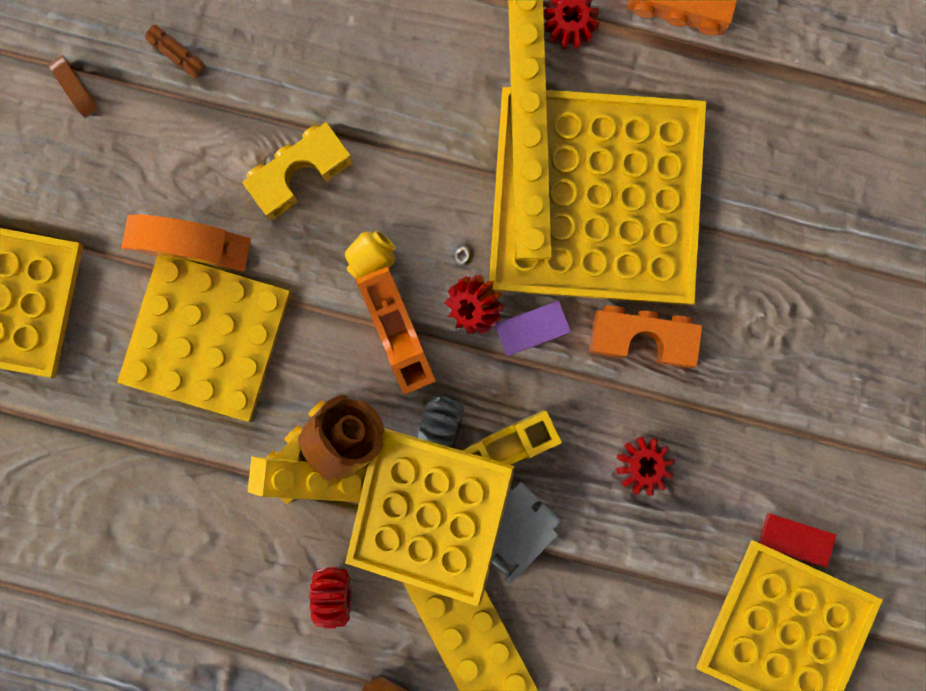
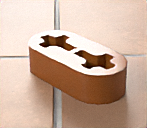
(73, 86)

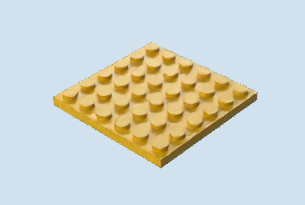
(618, 196)

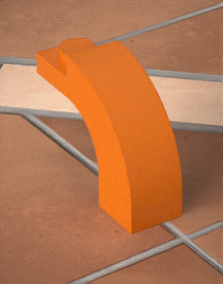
(185, 240)
(395, 330)

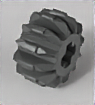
(441, 421)

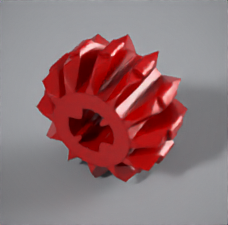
(571, 31)
(474, 304)
(656, 466)
(330, 597)

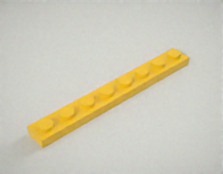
(529, 130)

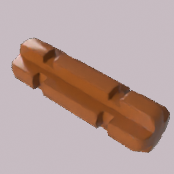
(175, 51)

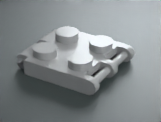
(523, 531)

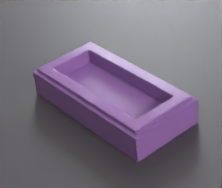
(532, 328)

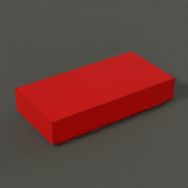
(797, 540)

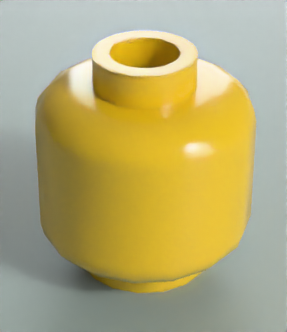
(369, 254)

